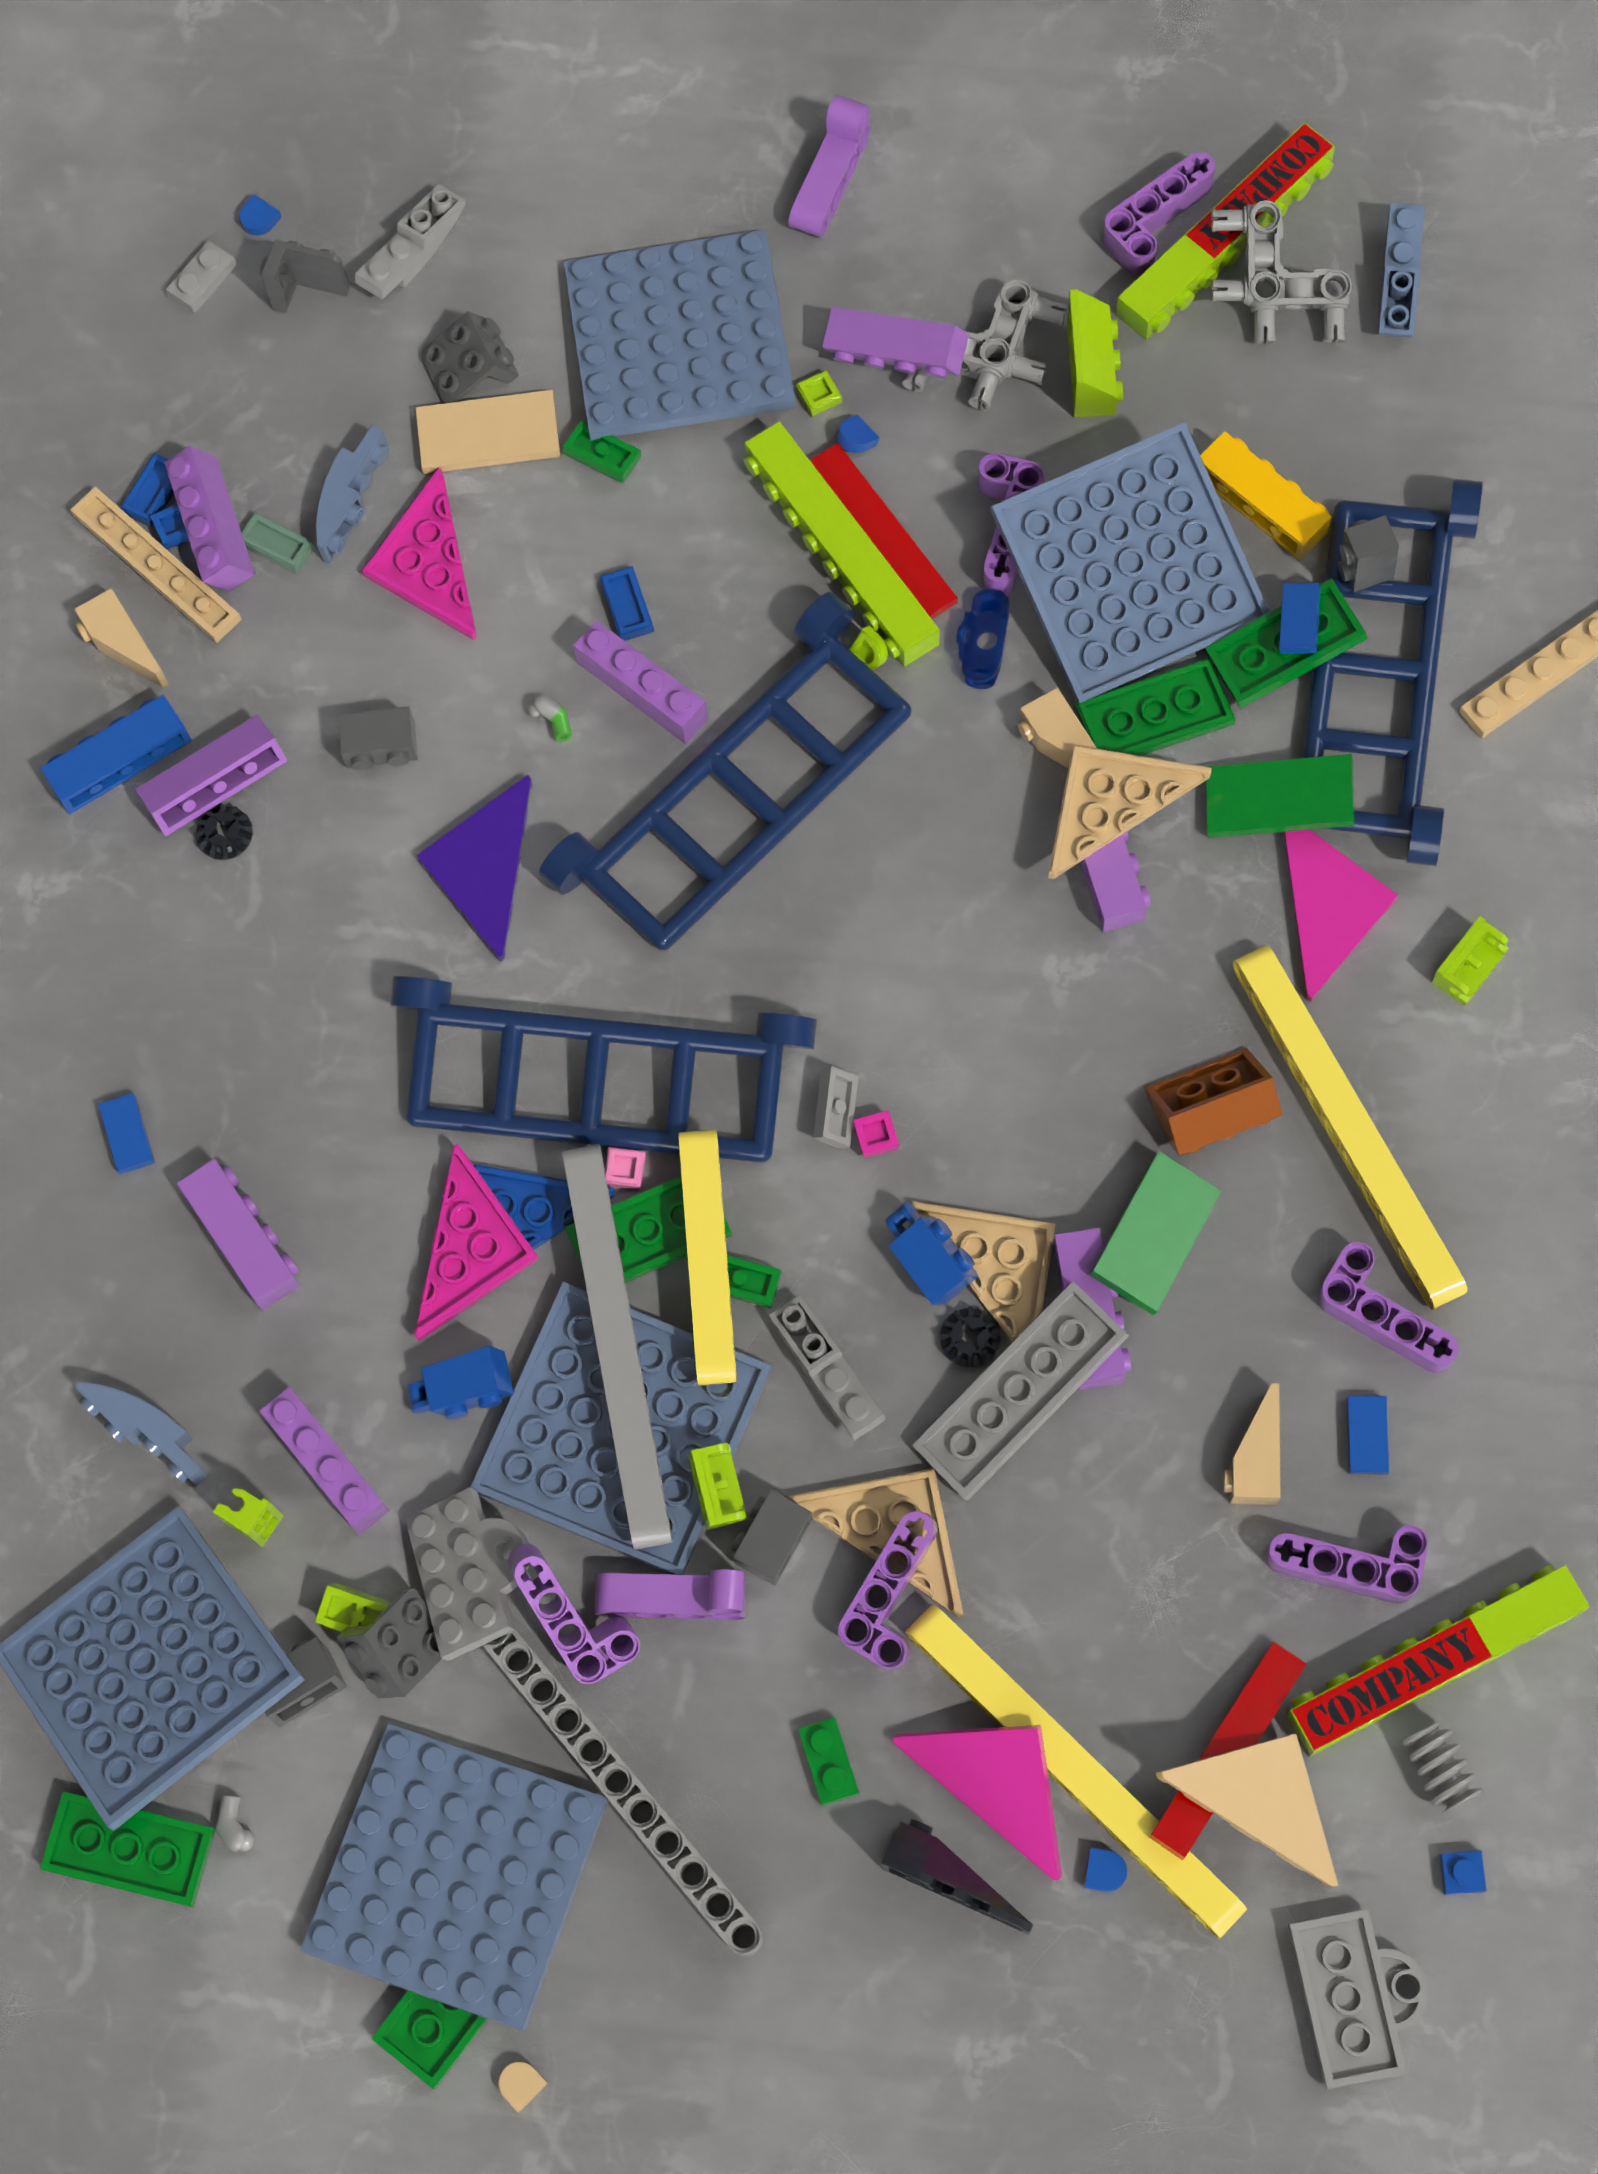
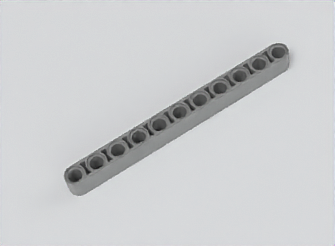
(617, 1348)
(632, 1795)

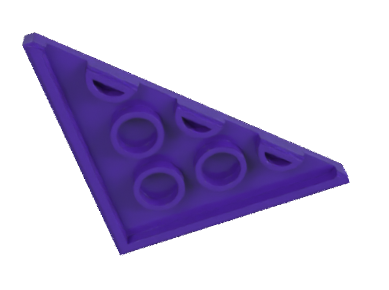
(481, 863)

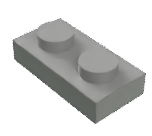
(201, 277)
(835, 1107)

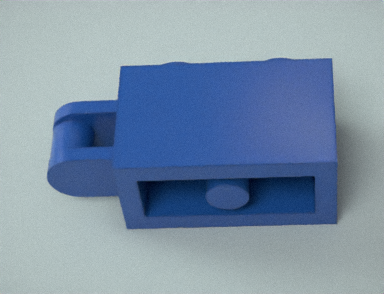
(930, 1254)
(462, 1384)

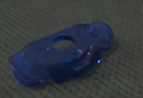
(987, 615)

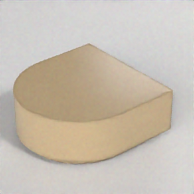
(521, 2084)

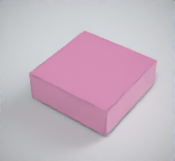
(625, 1168)

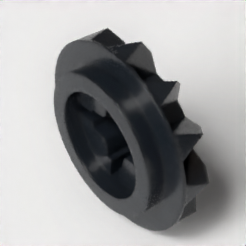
(219, 847)
(964, 1353)

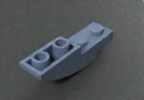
(1401, 270)
(340, 499)
(134, 1418)

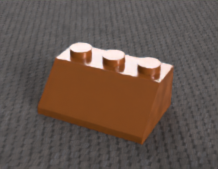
(1214, 1101)

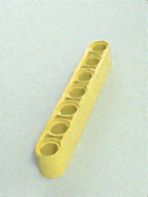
(707, 1258)

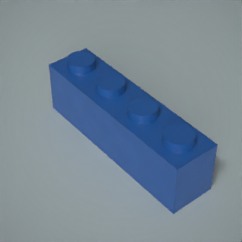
(116, 753)

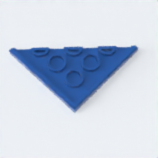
(534, 1202)

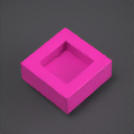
(876, 1134)

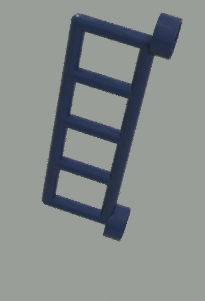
(1414, 821)
(579, 860)
(433, 1008)

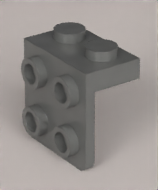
(295, 265)
(467, 356)
(395, 1647)

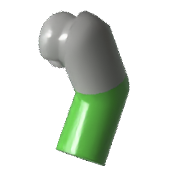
(546, 707)

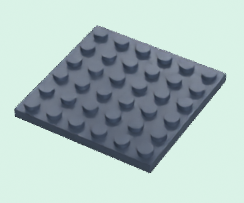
(679, 334)
(1130, 562)
(557, 1441)
(147, 1667)
(455, 1876)

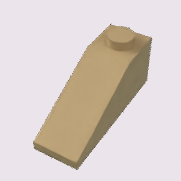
(116, 636)
(1053, 727)
(1256, 1465)

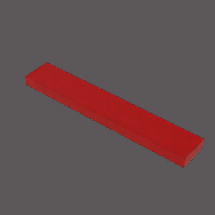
(884, 530)
(1240, 1728)

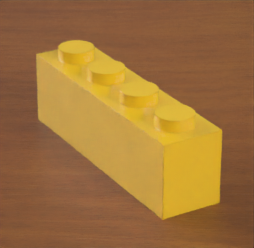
(1265, 496)

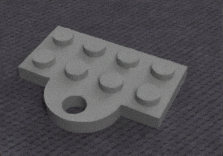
(464, 1571)
(1355, 1997)

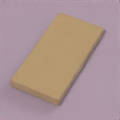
(488, 431)

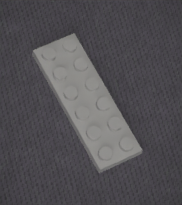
(1020, 1391)

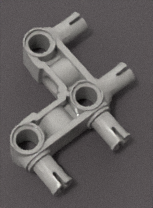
(1263, 264)
(1002, 342)

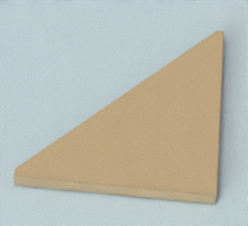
(1110, 795)
(1008, 1257)
(869, 1514)
(1265, 1797)

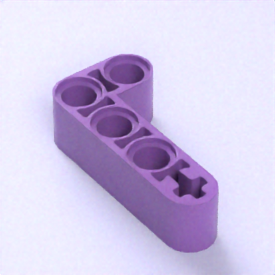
(833, 166)
(1189, 179)
(1013, 473)
(1391, 1314)
(1345, 1558)
(895, 1585)
(672, 1596)
(562, 1612)

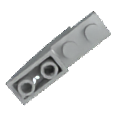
(414, 244)
(827, 1368)

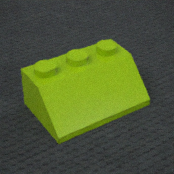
(1092, 356)

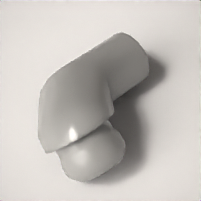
(229, 1828)

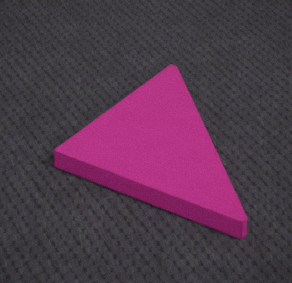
(424, 561)
(1332, 905)
(471, 1249)
(998, 1777)

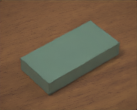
(277, 543)

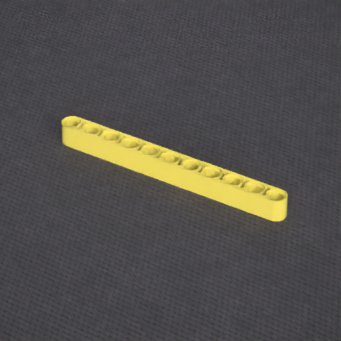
(1350, 1128)
(1076, 1770)

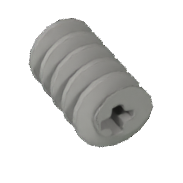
(1441, 1767)

